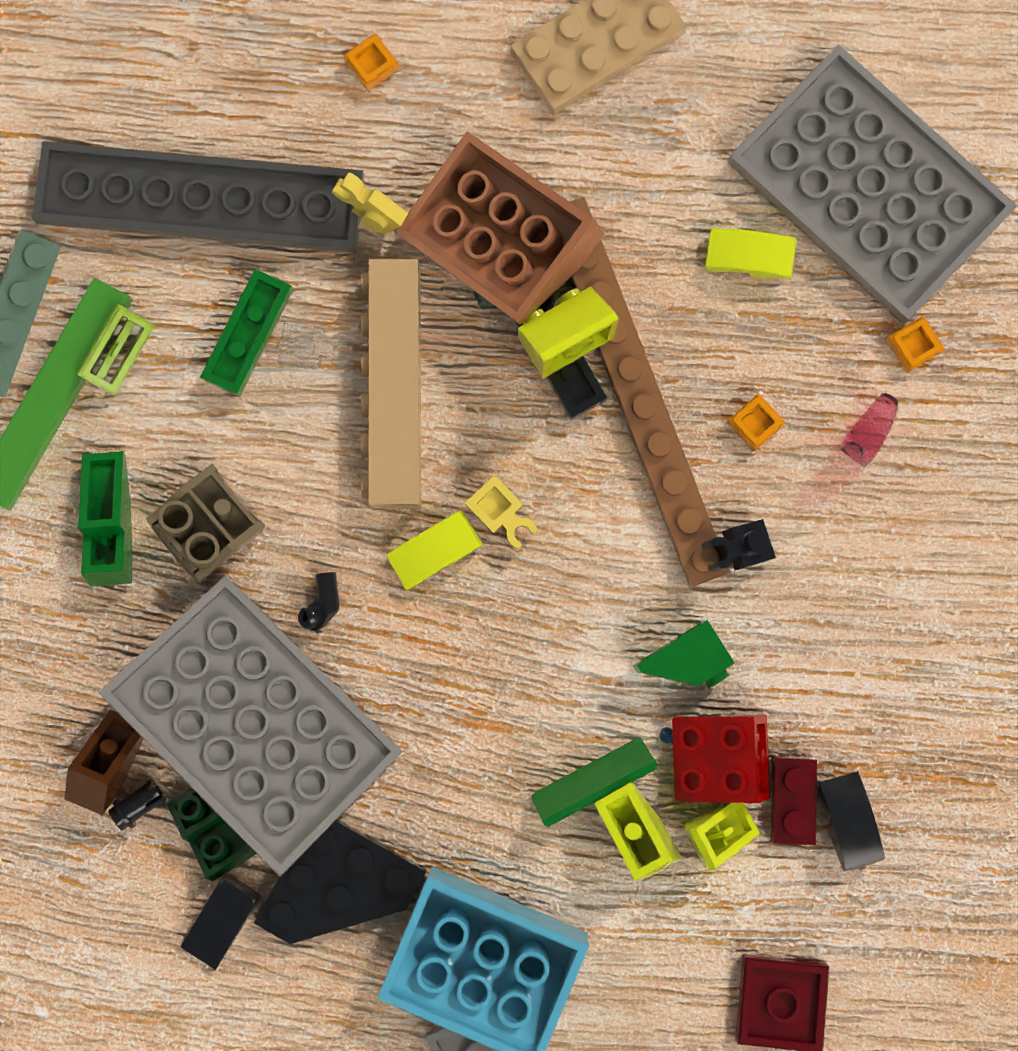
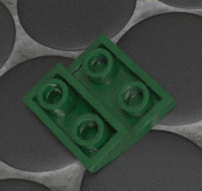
(210, 837)

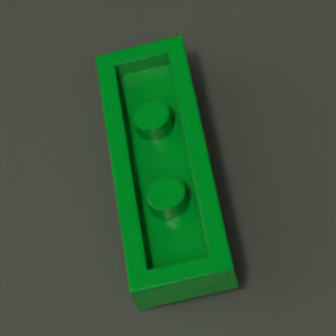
(247, 333)

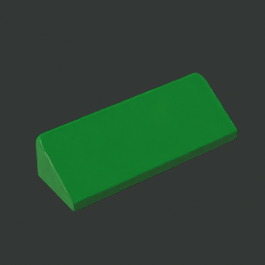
(593, 781)

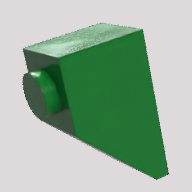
(690, 658)

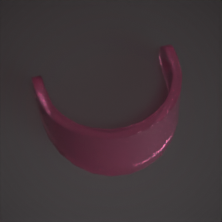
(871, 430)

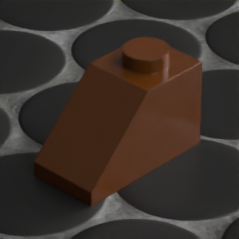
(102, 764)

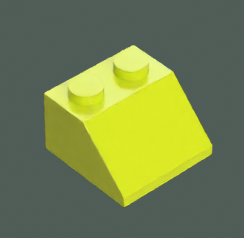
(567, 330)

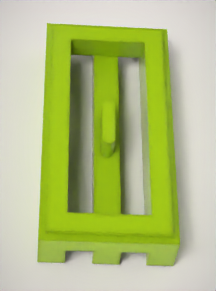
(102, 339)

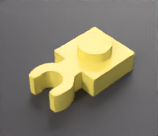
(373, 207)
(498, 508)

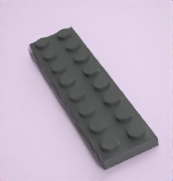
(194, 197)

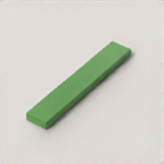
(53, 390)

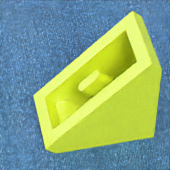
(721, 833)

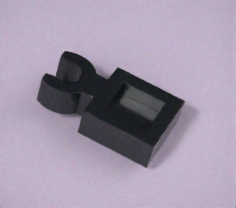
(741, 546)

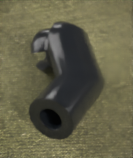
(324, 606)

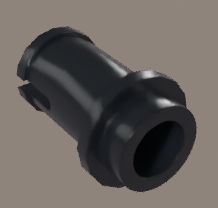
(136, 805)

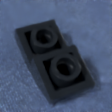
(851, 821)

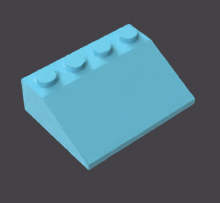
(484, 965)

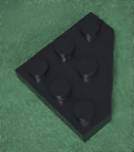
(337, 885)

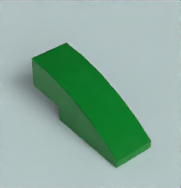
(105, 519)

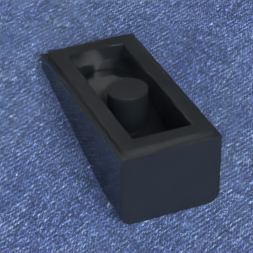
(221, 921)

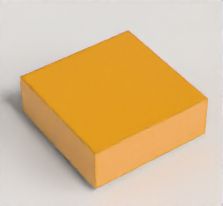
(371, 62)
(915, 344)
(756, 422)

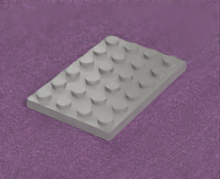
(871, 183)
(251, 724)

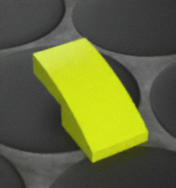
(751, 252)
(434, 550)

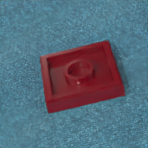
(782, 1003)

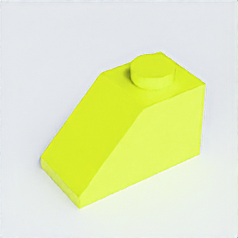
(637, 832)

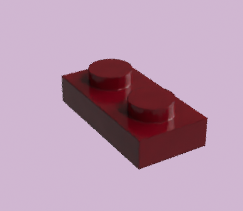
(793, 801)

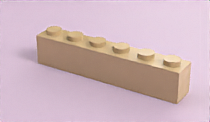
(394, 384)

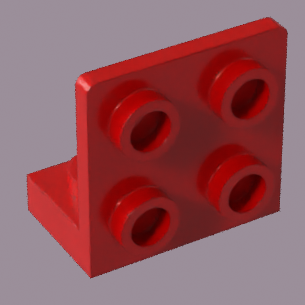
(721, 759)

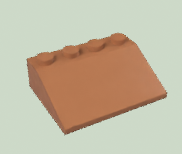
(499, 229)

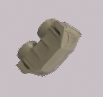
(207, 514)

